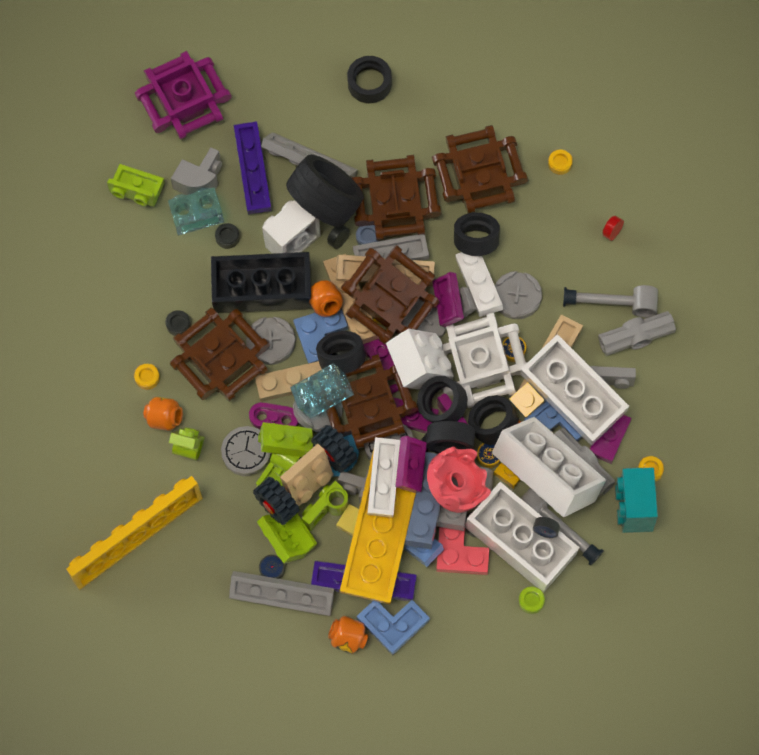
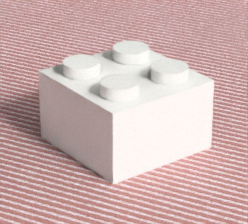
(290, 229)
(418, 357)

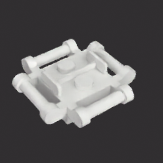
(482, 358)

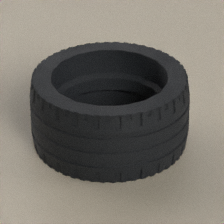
(324, 190)

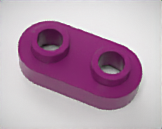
(274, 414)

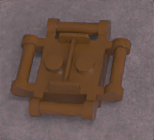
(480, 170)
(397, 198)
(389, 294)
(220, 355)
(372, 407)

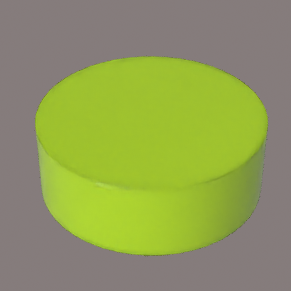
(531, 600)

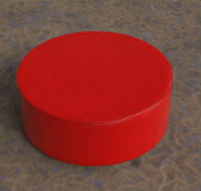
(612, 227)

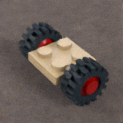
(305, 475)

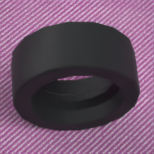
(366, 63)
(476, 222)
(341, 341)
(427, 393)
(486, 407)
(449, 434)

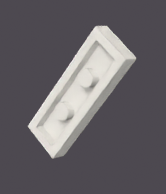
(479, 283)
(383, 477)

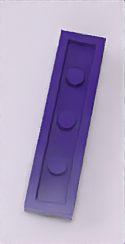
(252, 168)
(331, 576)

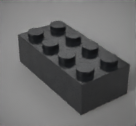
(261, 282)

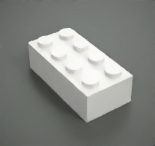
(574, 389)
(548, 466)
(507, 528)

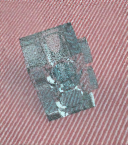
(197, 217)
(321, 390)

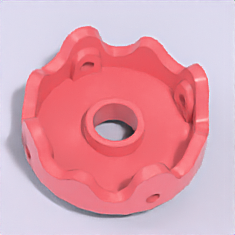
(470, 478)

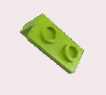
(136, 185)
(285, 439)
(290, 540)

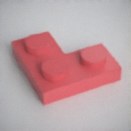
(460, 558)

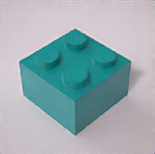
(637, 500)

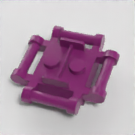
(183, 94)

